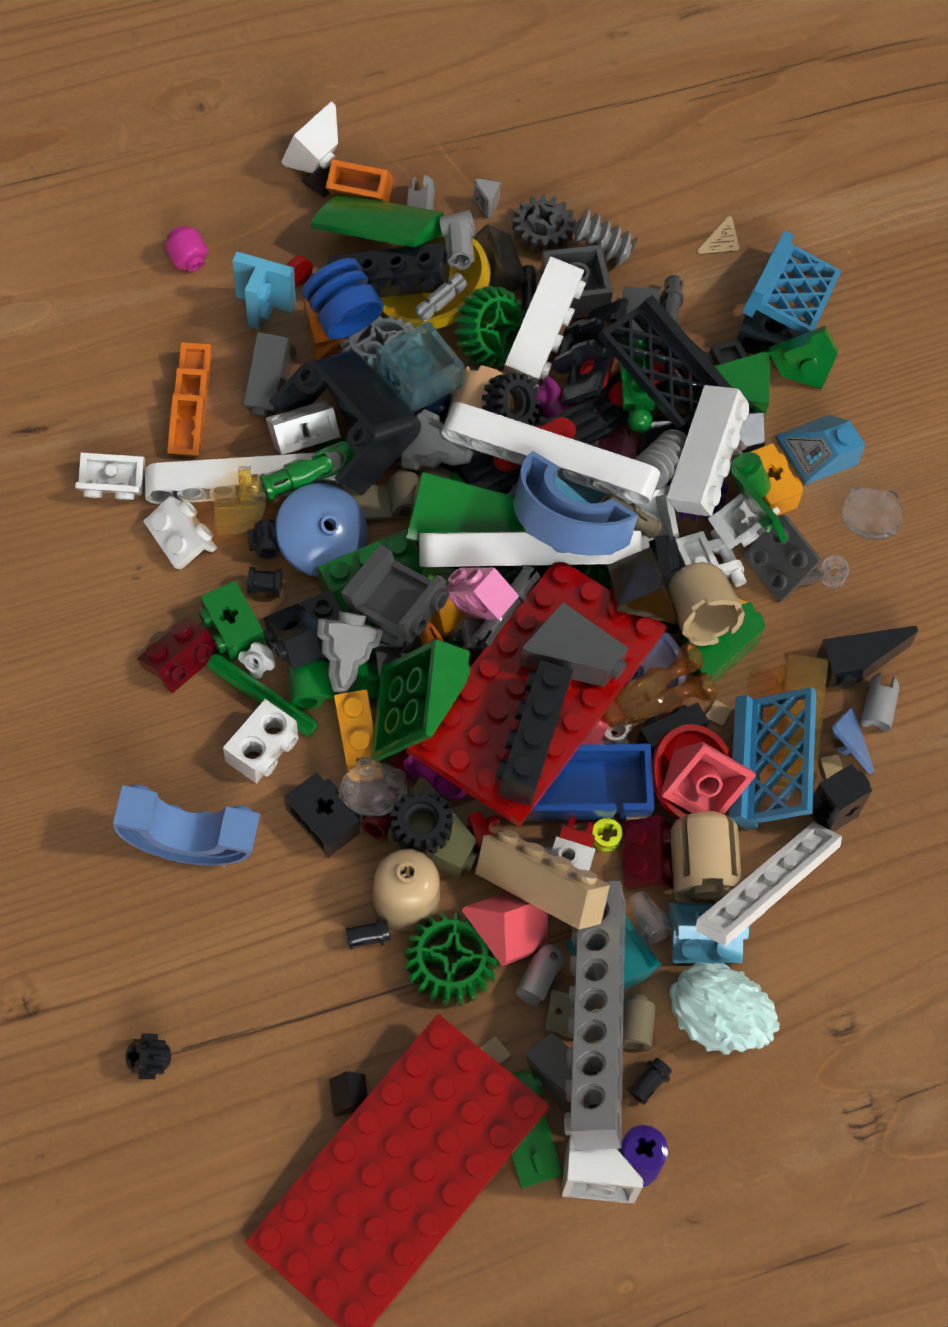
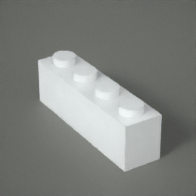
(544, 320)
(708, 450)

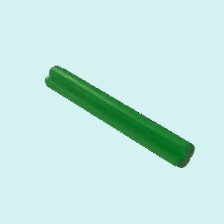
(259, 692)

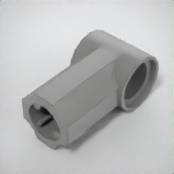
(458, 234)

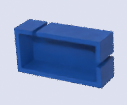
(599, 784)

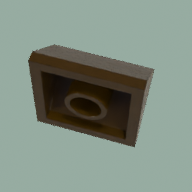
(641, 587)

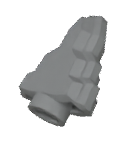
(432, 448)
(346, 646)

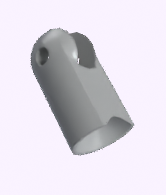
(421, 198)
(880, 704)
(540, 974)

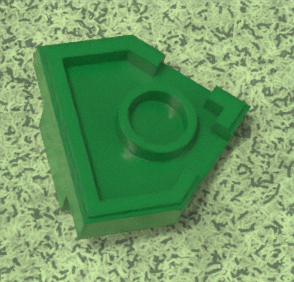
(806, 357)

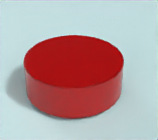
(302, 269)

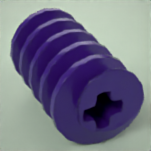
(645, 1151)

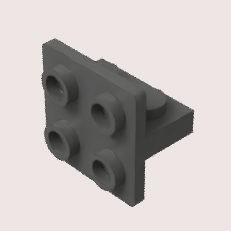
(784, 564)

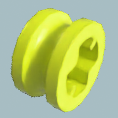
(613, 843)

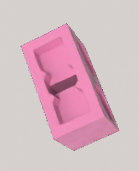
(480, 593)

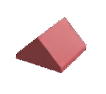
(704, 779)
(509, 926)

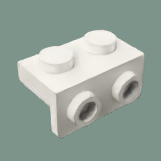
(111, 474)
(737, 522)
(179, 531)

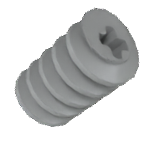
(600, 234)
(664, 454)

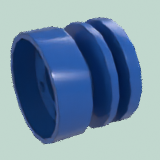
(342, 298)

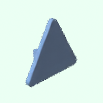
(849, 732)

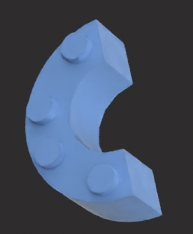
(564, 521)
(183, 835)

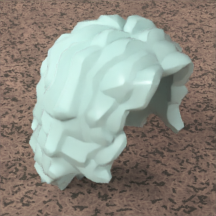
(723, 1008)

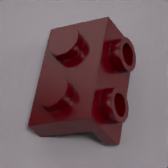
(179, 654)
(647, 853)

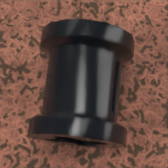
(264, 582)

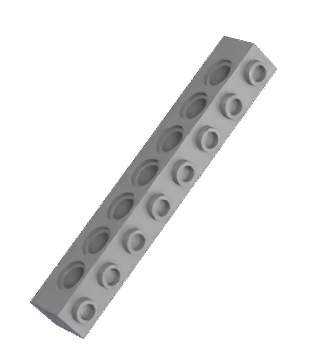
(599, 1125)

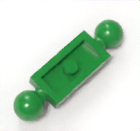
(634, 397)

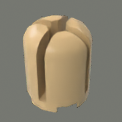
(705, 856)

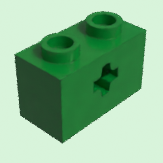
(226, 606)

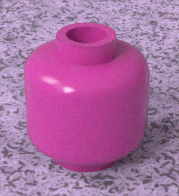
(186, 248)

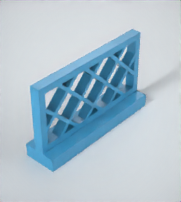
(775, 277)
(748, 751)

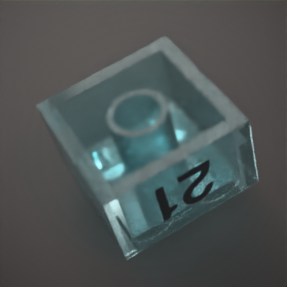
(420, 366)

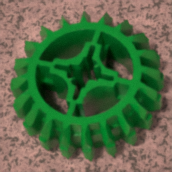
(482, 310)
(437, 957)

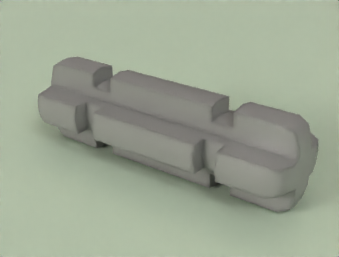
(440, 297)

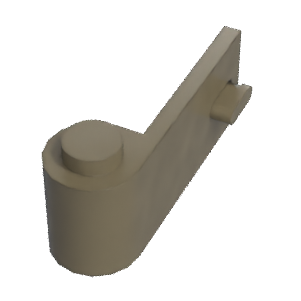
(390, 500)
(637, 1019)

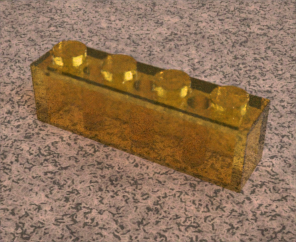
(797, 674)

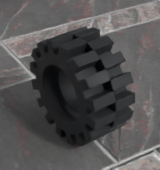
(522, 393)
(421, 803)

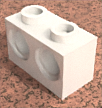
(303, 427)
(254, 738)

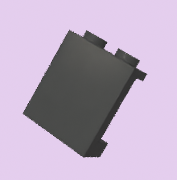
(394, 595)

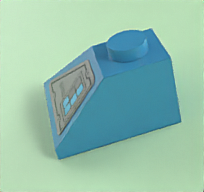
(822, 447)

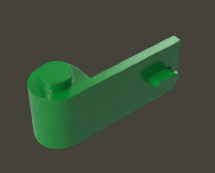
(754, 485)
(312, 686)
(537, 1150)

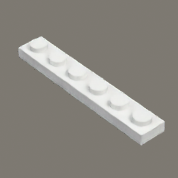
(768, 884)

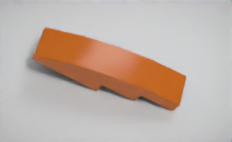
(189, 400)

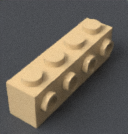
(542, 879)

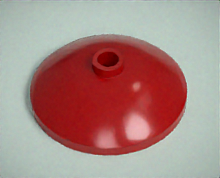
(675, 739)

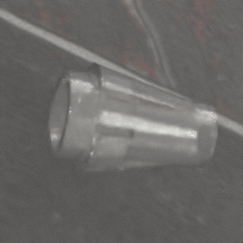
(650, 919)

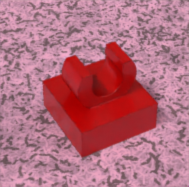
(481, 827)
(571, 834)

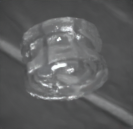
(840, 577)

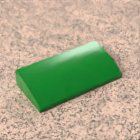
(378, 220)
(456, 507)

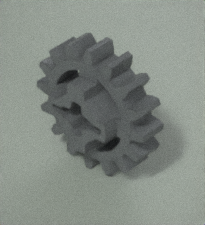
(543, 224)

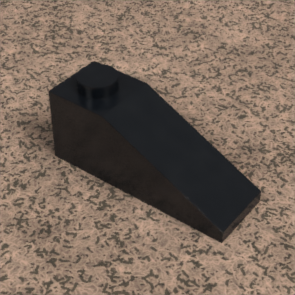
(860, 655)

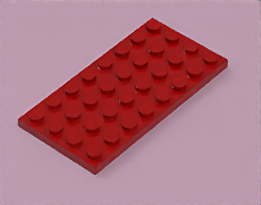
(477, 726)
(397, 1176)

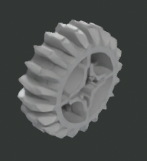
(374, 336)

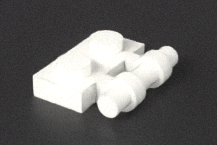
(697, 548)

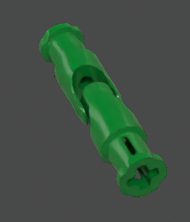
(303, 472)

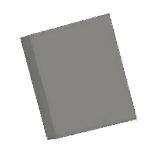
(486, 196)

